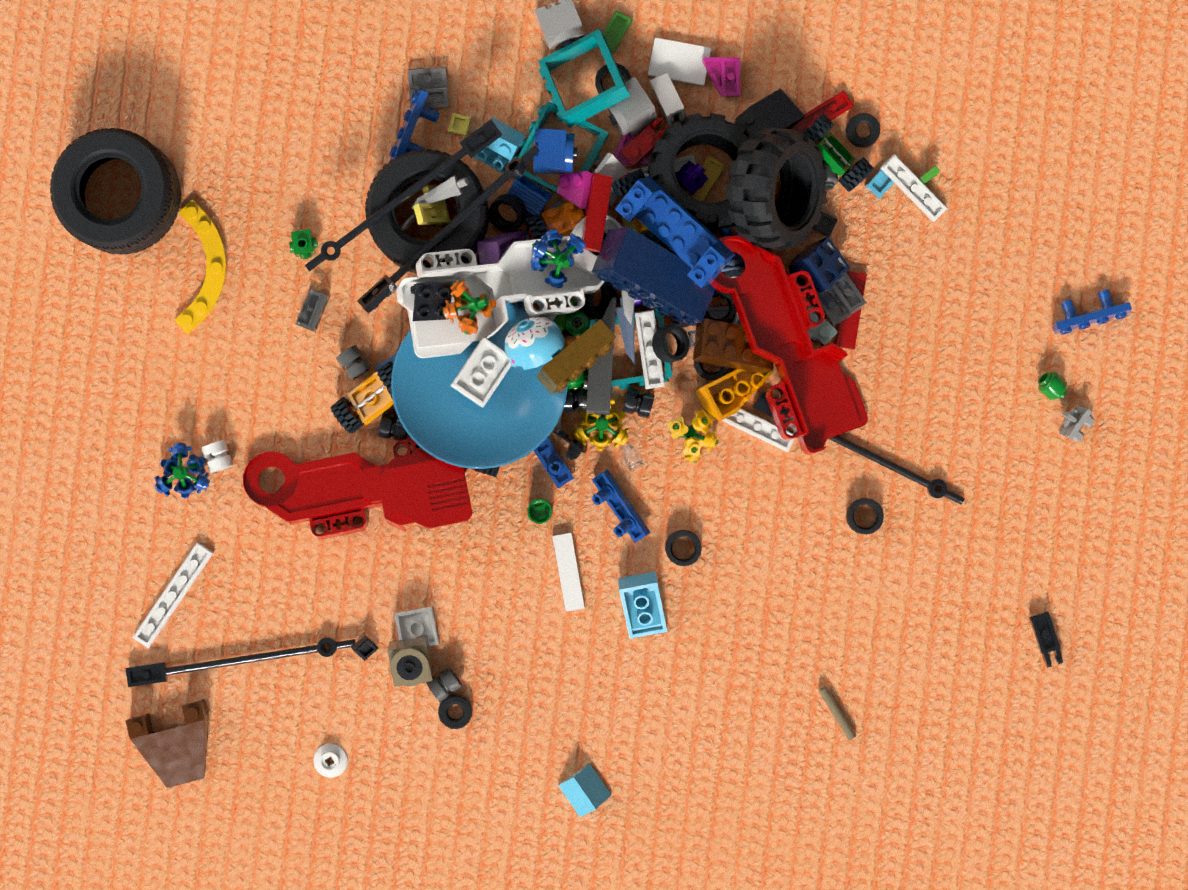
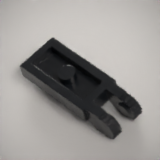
(1046, 637)

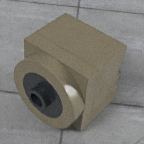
(410, 661)

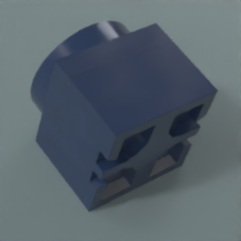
(822, 263)

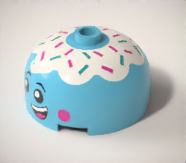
(533, 342)

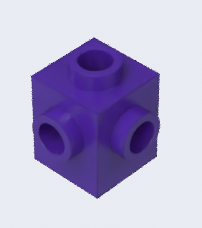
(691, 177)

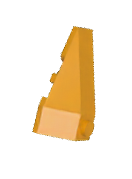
(730, 392)

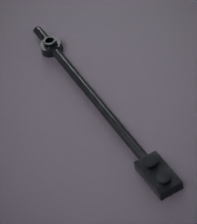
(471, 145)
(386, 285)
(762, 405)
(158, 672)

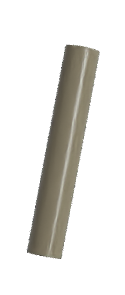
(837, 713)

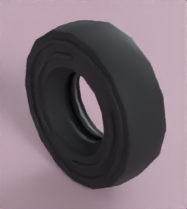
(859, 141)
(447, 720)

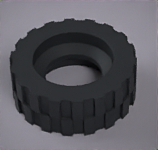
(598, 312)

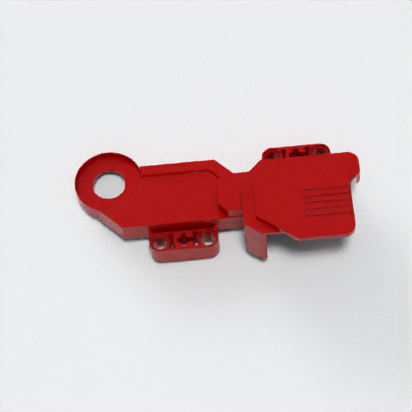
(776, 323)
(342, 486)

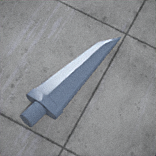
(627, 331)

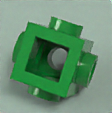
(298, 239)

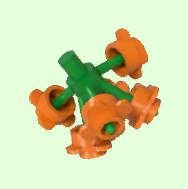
(463, 301)

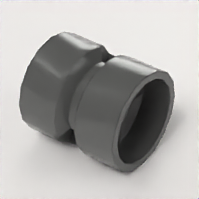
(353, 362)
(443, 684)

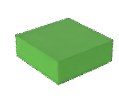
(929, 175)

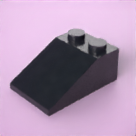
(771, 112)

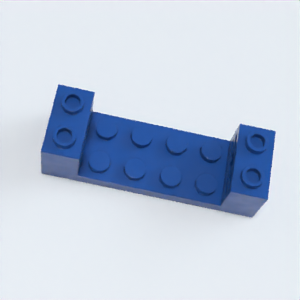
(676, 229)

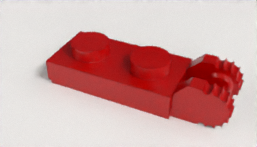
(643, 143)

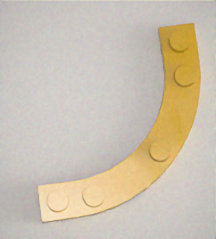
(215, 272)

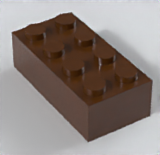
(727, 346)

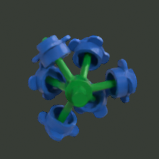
(560, 258)
(174, 467)

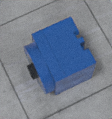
(555, 151)

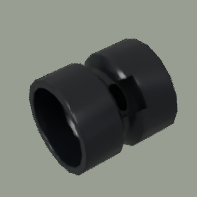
(574, 399)
(638, 403)
(388, 428)

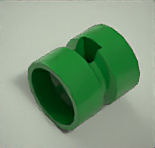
(539, 511)

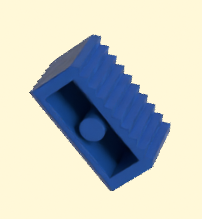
(531, 194)

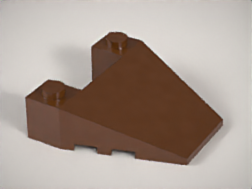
(175, 752)

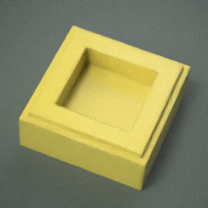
(459, 124)

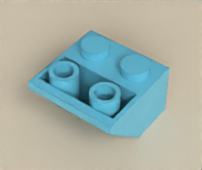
(503, 149)

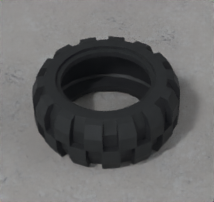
(690, 132)
(754, 184)

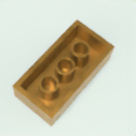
(575, 357)

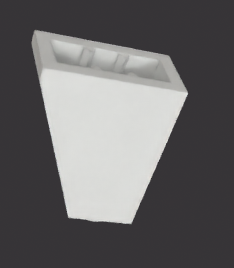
(668, 99)

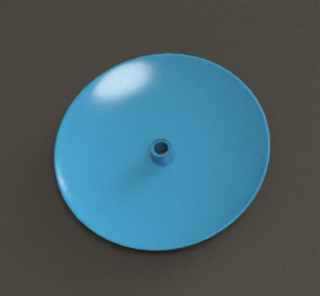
(459, 430)

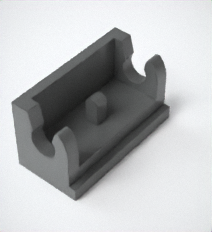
(312, 310)

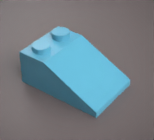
(642, 604)

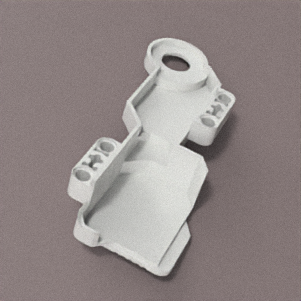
(505, 283)

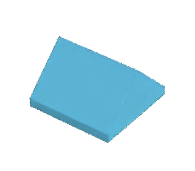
(585, 790)

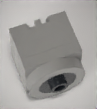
(559, 24)
(634, 112)

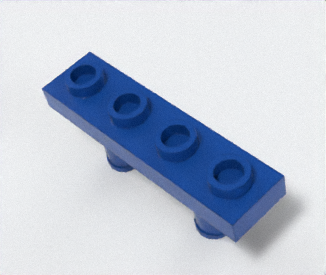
(411, 117)
(1083, 321)
(553, 463)
(621, 506)

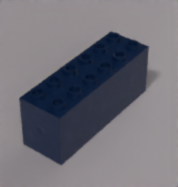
(652, 276)

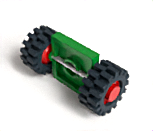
(836, 154)

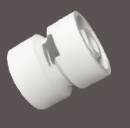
(217, 456)

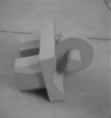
(1074, 421)

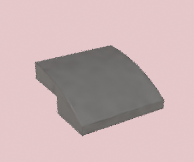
(431, 81)
(841, 300)

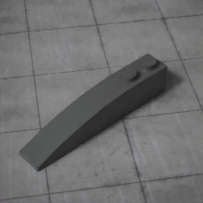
(600, 374)

